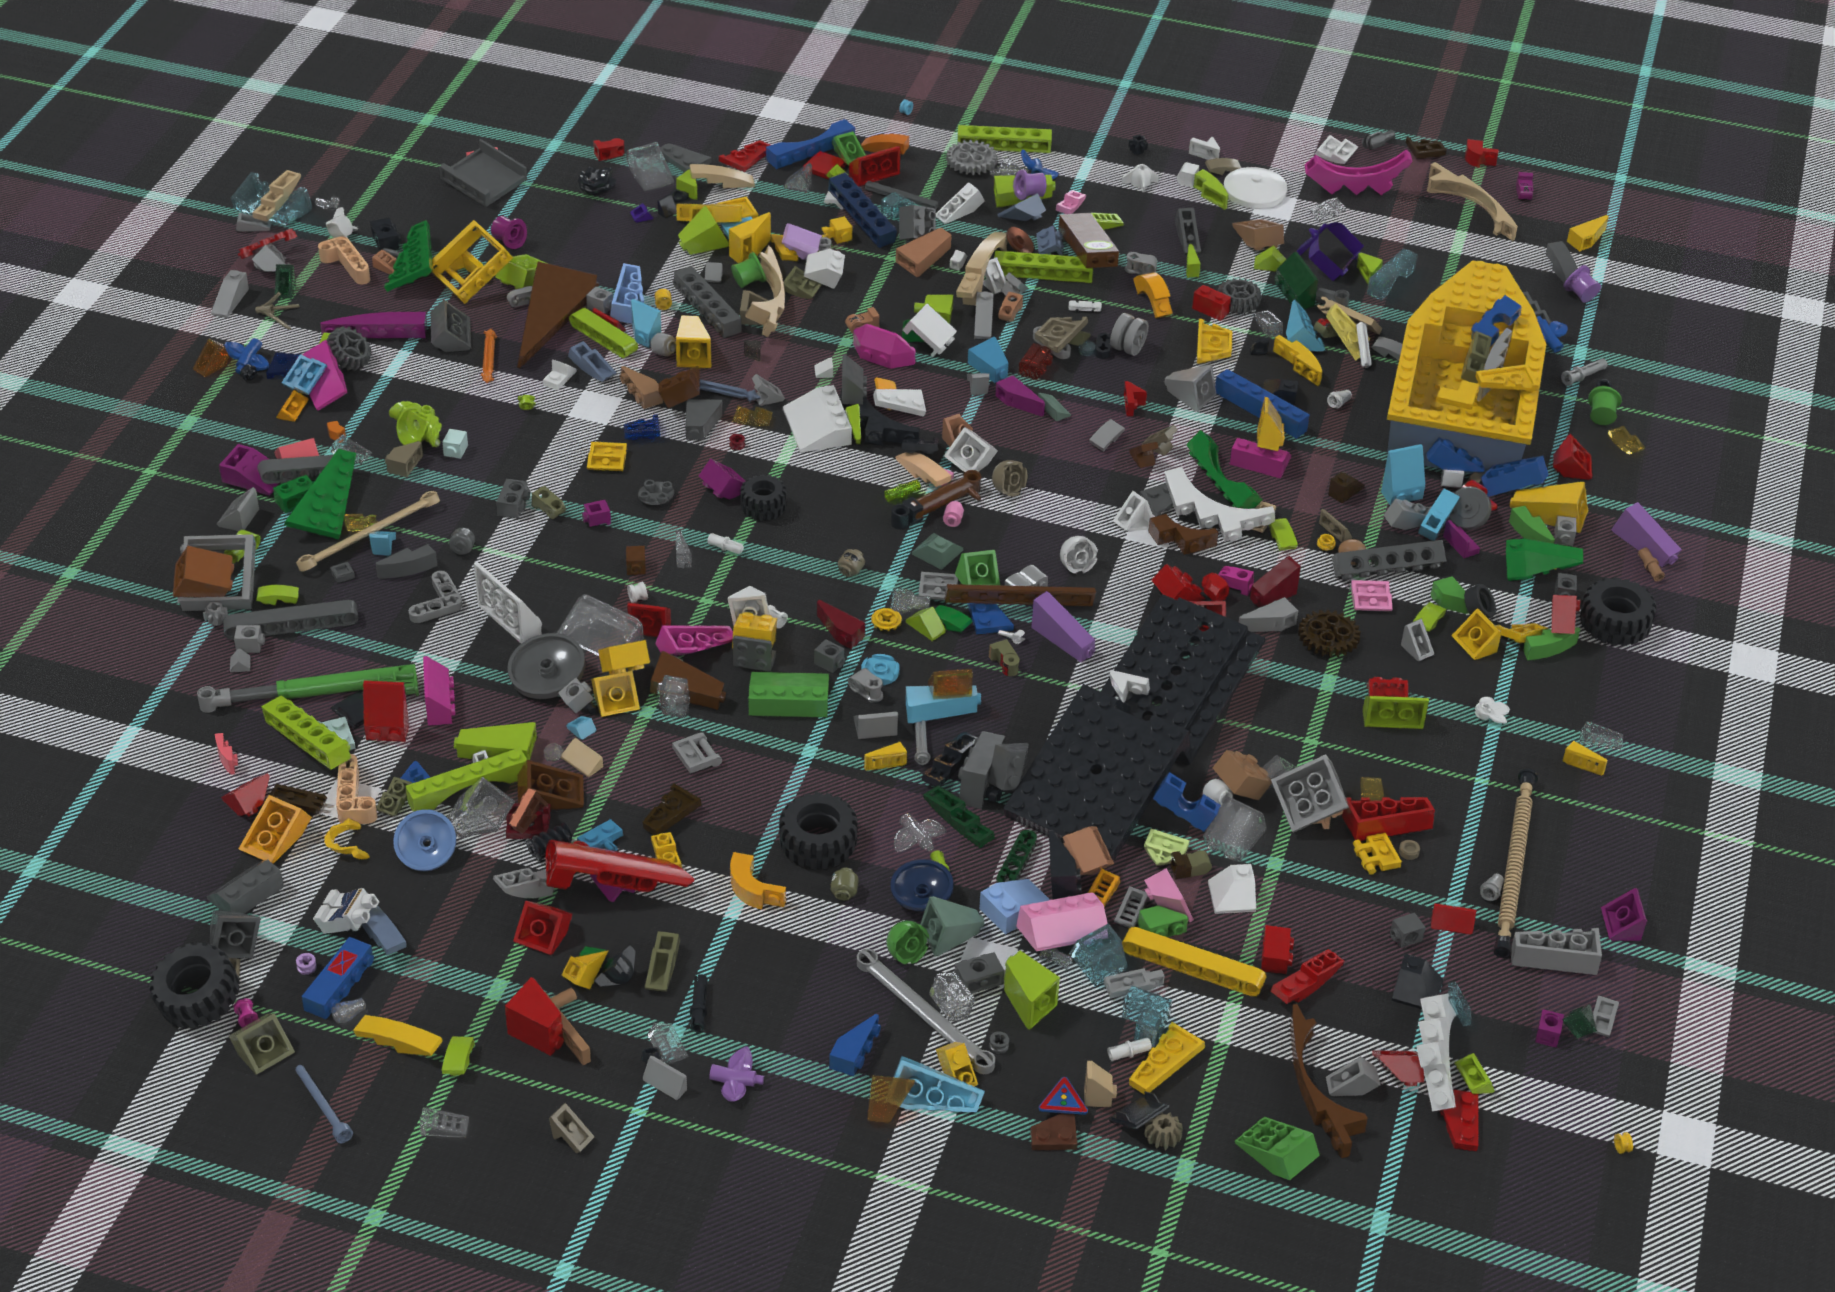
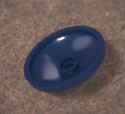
(918, 881)

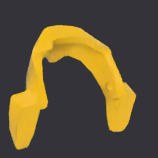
(335, 830)

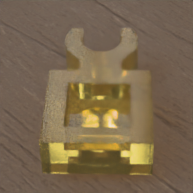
(358, 522)

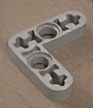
(451, 600)

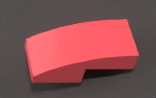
(226, 754)

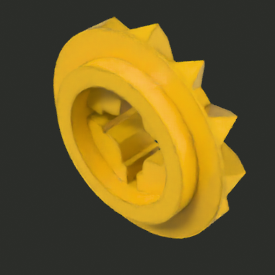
(886, 614)

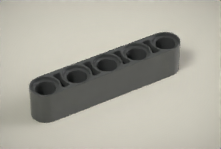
(288, 469)

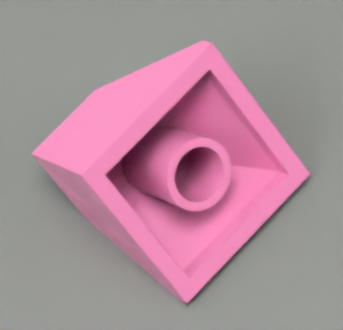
(1166, 893)

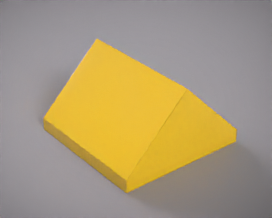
(1478, 635)

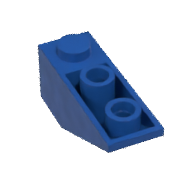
(1449, 457)
(851, 1047)

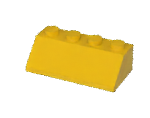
(1270, 427)

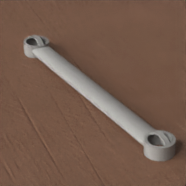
(924, 1009)

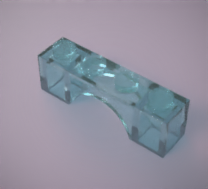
(1383, 280)

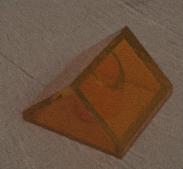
(951, 684)

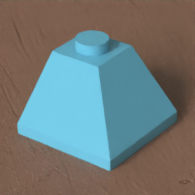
(645, 322)

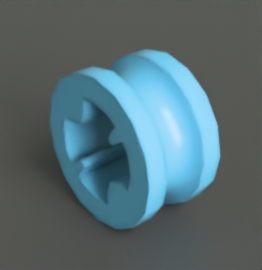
(906, 107)

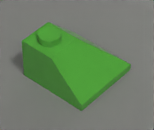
(847, 147)

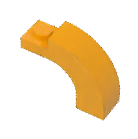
(1157, 291)
(748, 888)

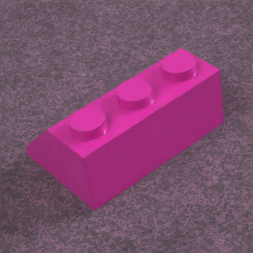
(1261, 460)
(438, 692)

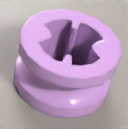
(306, 958)

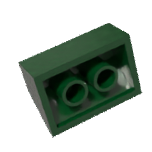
(1297, 281)

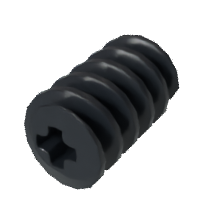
(538, 844)

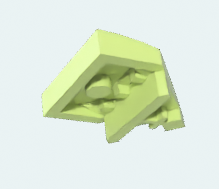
(1161, 845)

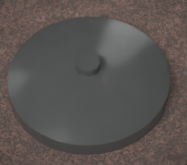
(546, 665)

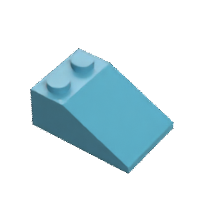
(1404, 474)

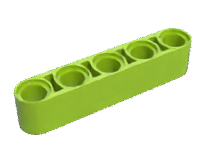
(603, 333)

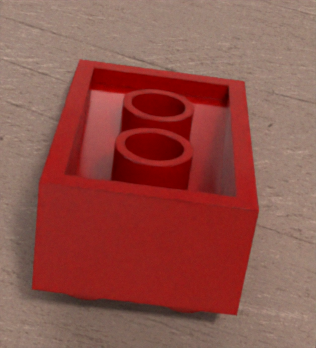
(385, 711)

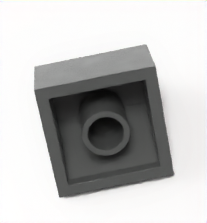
(853, 382)
(1008, 765)

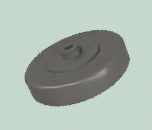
(1471, 509)

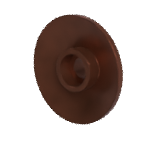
(1019, 240)

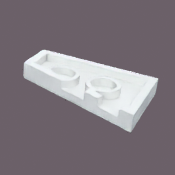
(901, 400)

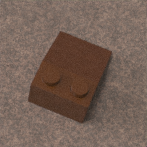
(680, 387)
(554, 785)

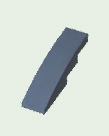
(384, 931)

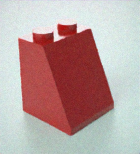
(534, 1018)

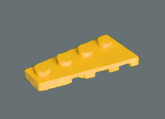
(1166, 1058)

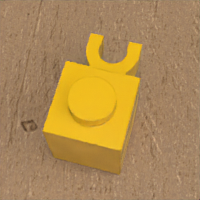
(839, 229)

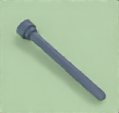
(341, 1130)

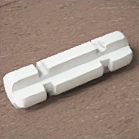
(1085, 306)

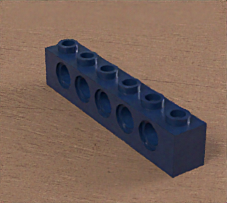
(862, 210)

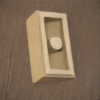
(582, 758)

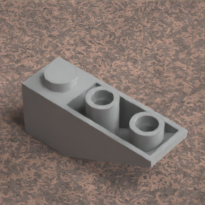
(1405, 514)
(1272, 617)

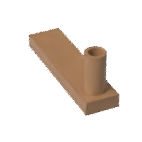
(570, 1035)

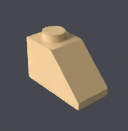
(1098, 1086)

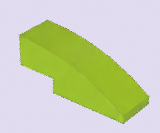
(1211, 188)

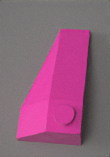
(690, 639)

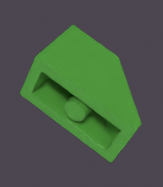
(1449, 595)

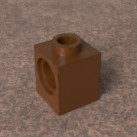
(635, 560)

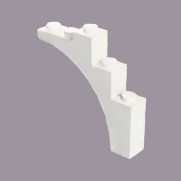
(1210, 513)
(1435, 1050)

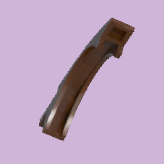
(1335, 1119)

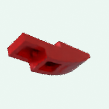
(1309, 977)

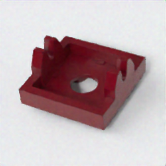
(541, 823)

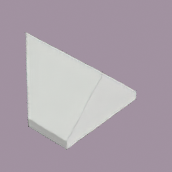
(1134, 513)

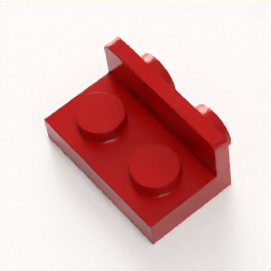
(1388, 688)

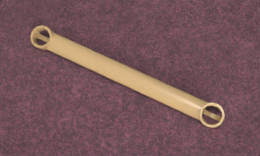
(311, 560)

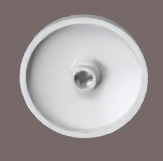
(1255, 187)

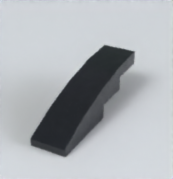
(950, 760)

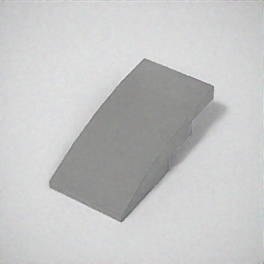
(1496, 357)

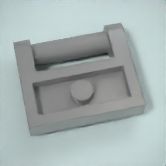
(692, 756)

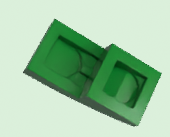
(952, 618)

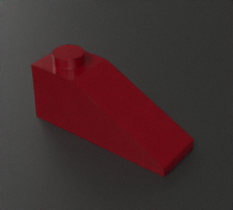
(842, 626)

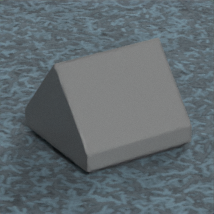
(240, 661)

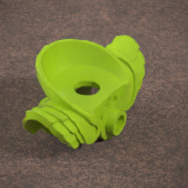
(410, 431)

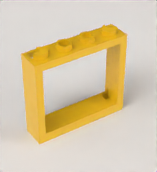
(457, 248)

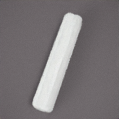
(1363, 344)

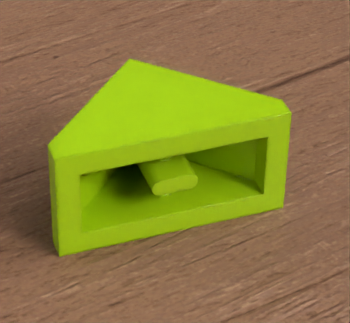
(687, 184)
(1269, 259)
(1368, 265)
(927, 623)

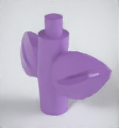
(736, 1075)

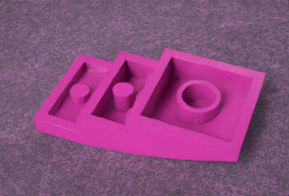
(331, 382)

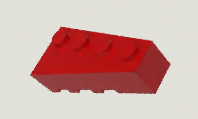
(1388, 816)

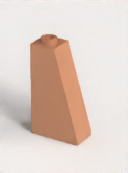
(923, 251)

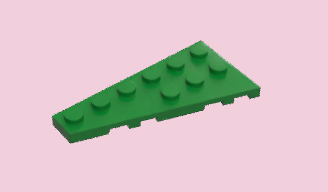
(325, 502)

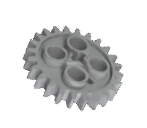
(971, 157)

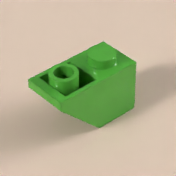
(1162, 921)

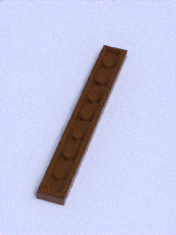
(1017, 594)

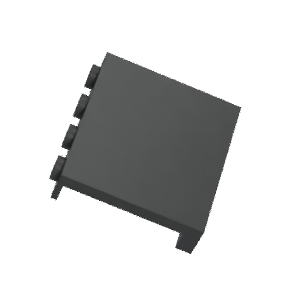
(484, 174)

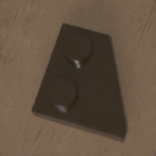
(1426, 148)

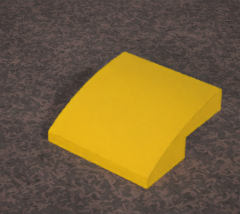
(607, 456)

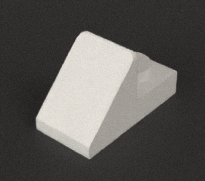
(1206, 150)
(994, 276)
(559, 375)
(1126, 682)

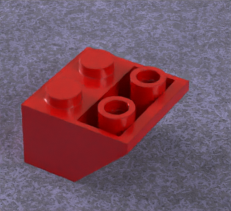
(1176, 584)

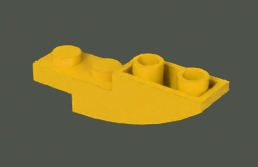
(720, 212)
(1302, 358)

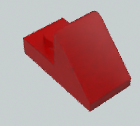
(1133, 397)

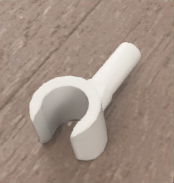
(1016, 637)

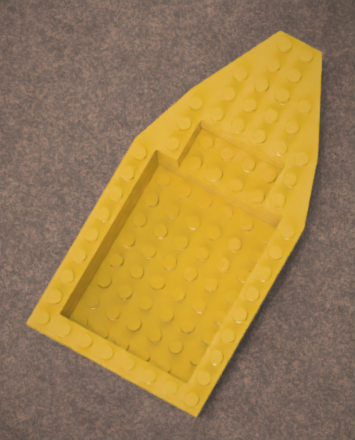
(1434, 358)

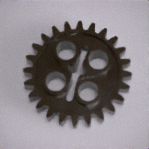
(1329, 633)

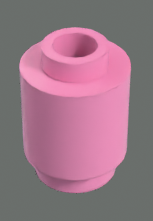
(953, 514)

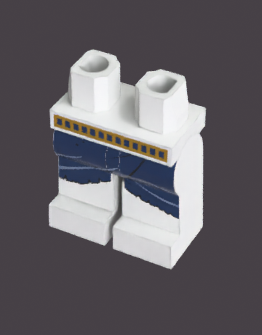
(345, 910)

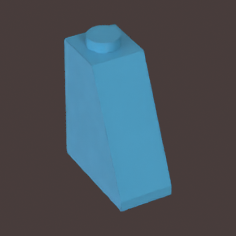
(990, 359)

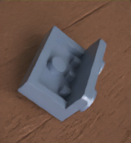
(1050, 241)

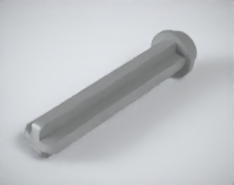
(922, 756)

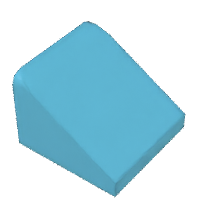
(582, 727)

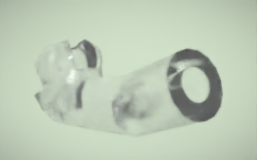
(334, 203)

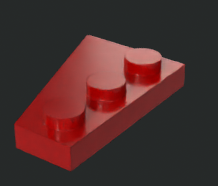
(746, 157)
(1463, 1121)

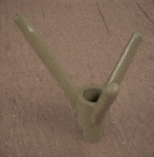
(268, 309)

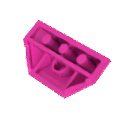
(882, 347)

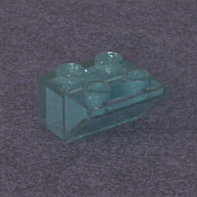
(1100, 954)

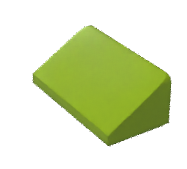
(1474, 1075)

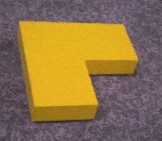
(1460, 398)

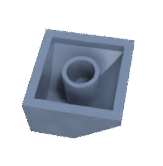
(1025, 210)

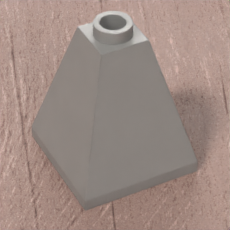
(1192, 386)

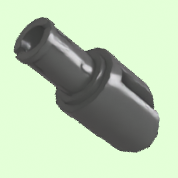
(1377, 139)

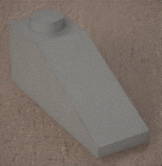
(230, 293)
(983, 315)

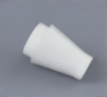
(1338, 398)

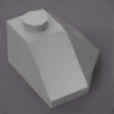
(268, 258)

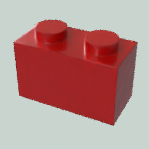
(1211, 302)
(1276, 949)

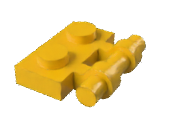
(1382, 851)

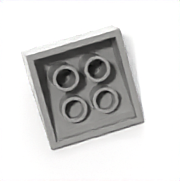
(1310, 793)

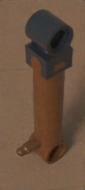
(914, 509)

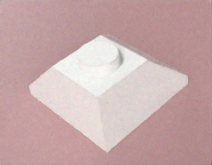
(1233, 890)

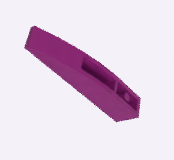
(382, 324)

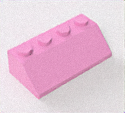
(1060, 920)

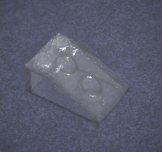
(649, 166)

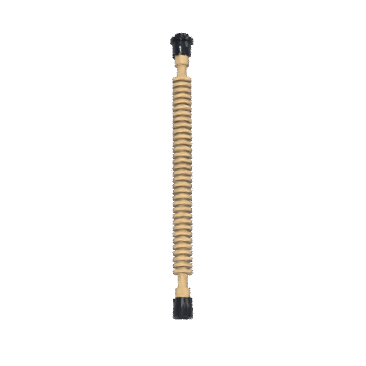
(1515, 862)

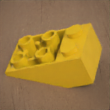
(749, 237)

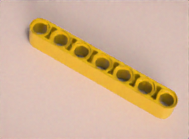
(1194, 961)

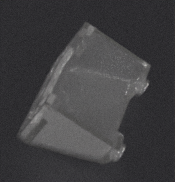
(600, 625)

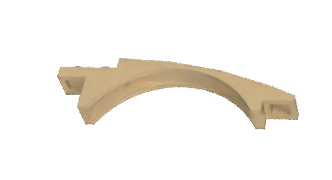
(1446, 182)
(976, 267)
(769, 312)

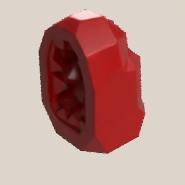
(1215, 587)

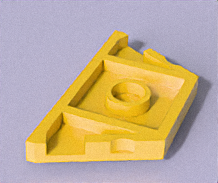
(1213, 342)

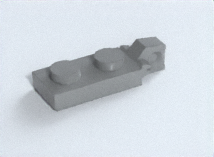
(1120, 984)

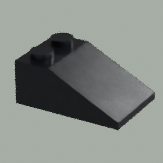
(1063, 870)

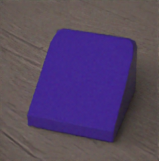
(641, 213)

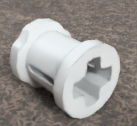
(781, 616)

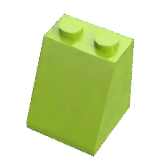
(1030, 988)

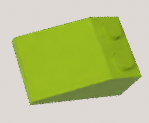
(519, 271)

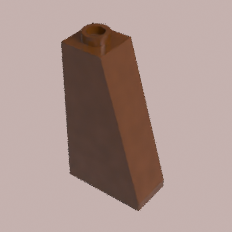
(703, 688)

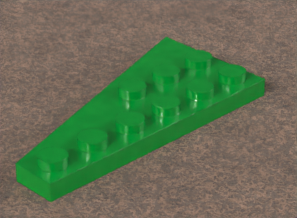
(414, 260)

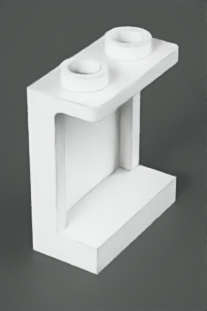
(931, 329)

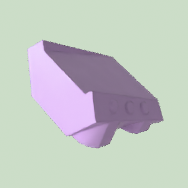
(800, 240)

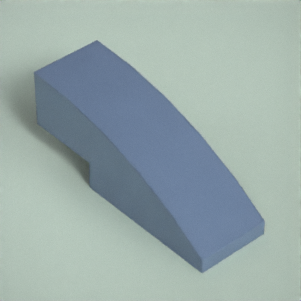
(591, 362)

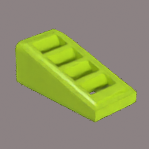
(1107, 220)
(1193, 263)
(853, 416)

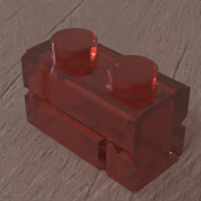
(1035, 361)

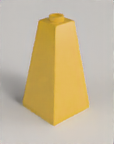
(693, 343)
(1554, 501)

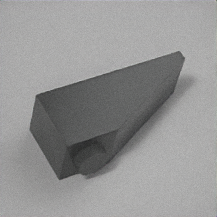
(1187, 229)

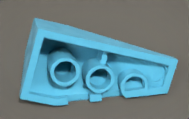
(1301, 329)
(936, 1089)

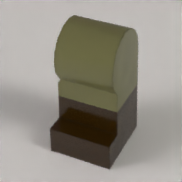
(1190, 864)

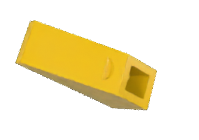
(1588, 233)

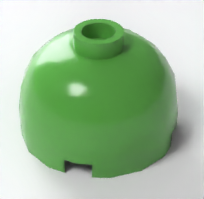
(907, 941)

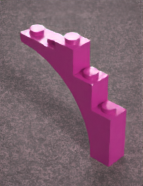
(1378, 177)

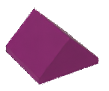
(1625, 917)

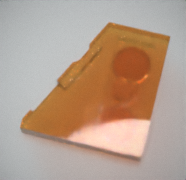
(886, 1097)

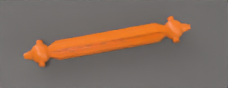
(488, 359)

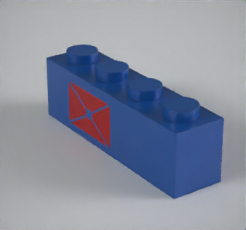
(337, 977)

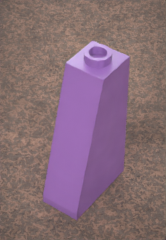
(1643, 531)
(1061, 627)

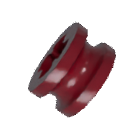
(737, 442)

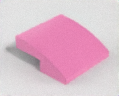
(1371, 595)

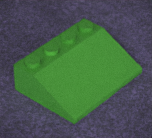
(788, 694)

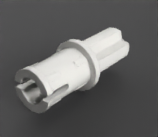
(725, 543)
(1129, 1049)

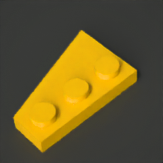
(1510, 377)

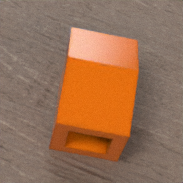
(335, 430)

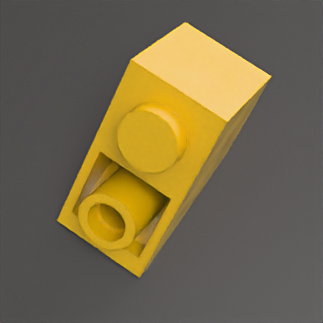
(956, 1062)

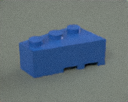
(1515, 475)

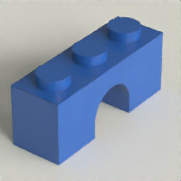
(1504, 311)
(1198, 813)

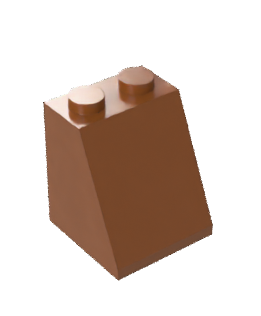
(202, 573)

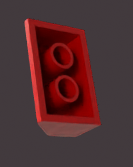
(875, 166)

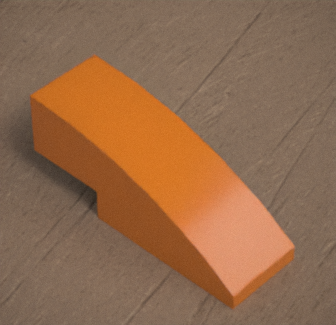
(886, 141)

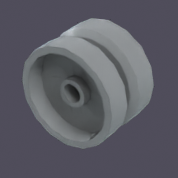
(1129, 334)

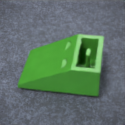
(1279, 1147)

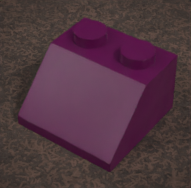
(721, 479)

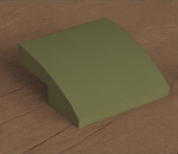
(799, 285)

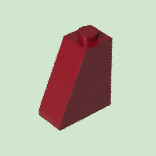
(1277, 583)

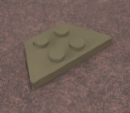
(1059, 332)

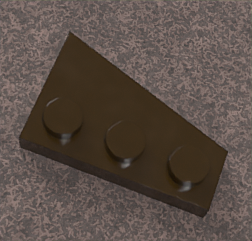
(672, 809)

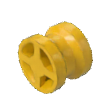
(660, 302)

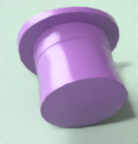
(1029, 184)
(1582, 284)

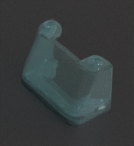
(249, 196)

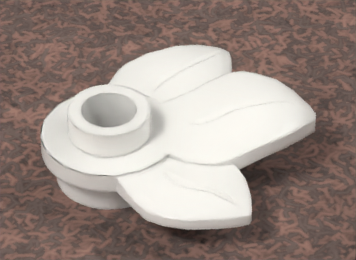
(1488, 708)

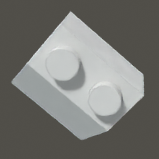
(825, 267)
(970, 451)

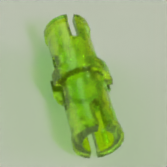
(902, 490)

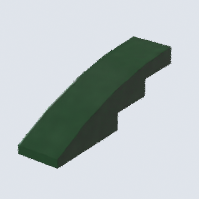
(956, 815)

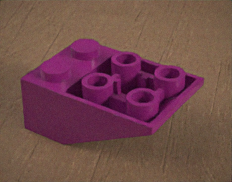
(241, 469)

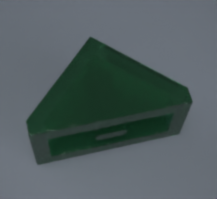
(285, 281)
(1580, 1021)

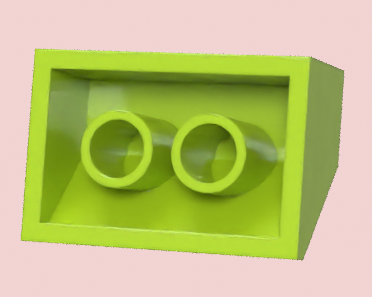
(1395, 712)

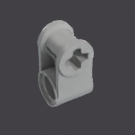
(1140, 263)
(866, 685)

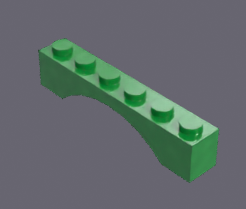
(1206, 451)

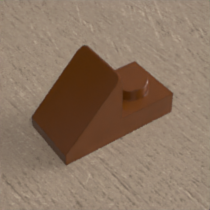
(1144, 455)

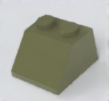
(262, 1043)

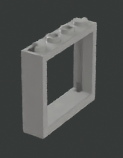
(224, 542)

